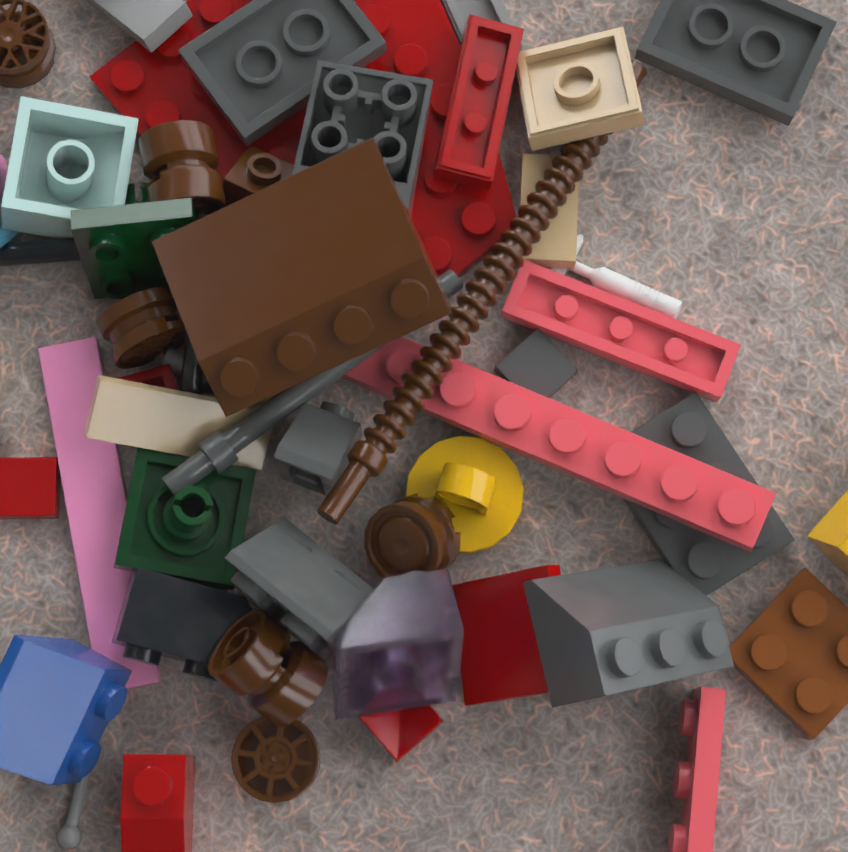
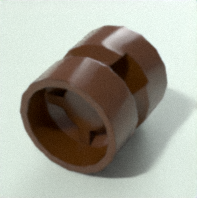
(182, 164)
(273, 673)

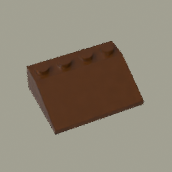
(300, 277)

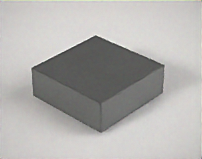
(537, 366)

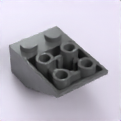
(364, 103)
(300, 579)

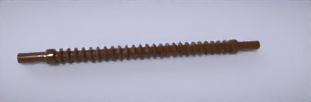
(368, 456)

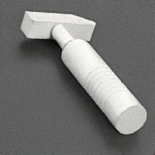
(625, 287)

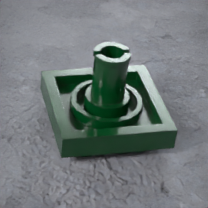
(119, 238)
(188, 531)

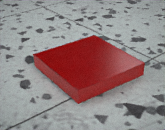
(499, 638)

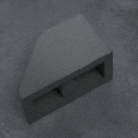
(317, 446)

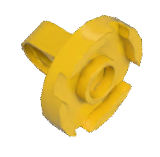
(475, 484)

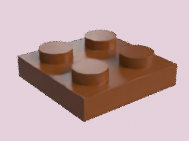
(798, 653)

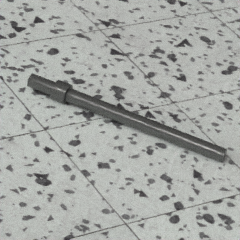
(220, 450)

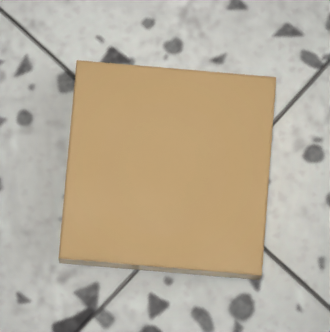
(578, 89)

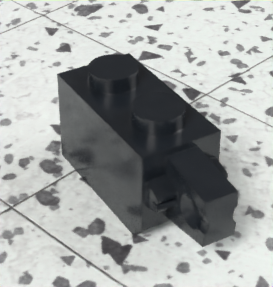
(175, 620)

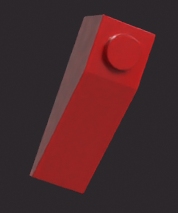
(157, 802)

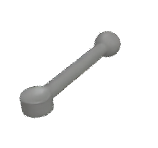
(70, 835)

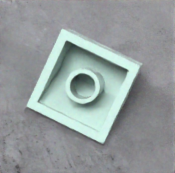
(64, 163)

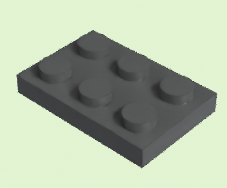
(739, 49)
(266, 56)
(691, 553)

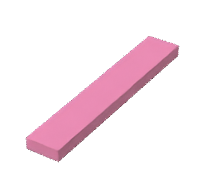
(93, 496)

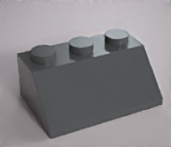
(623, 630)

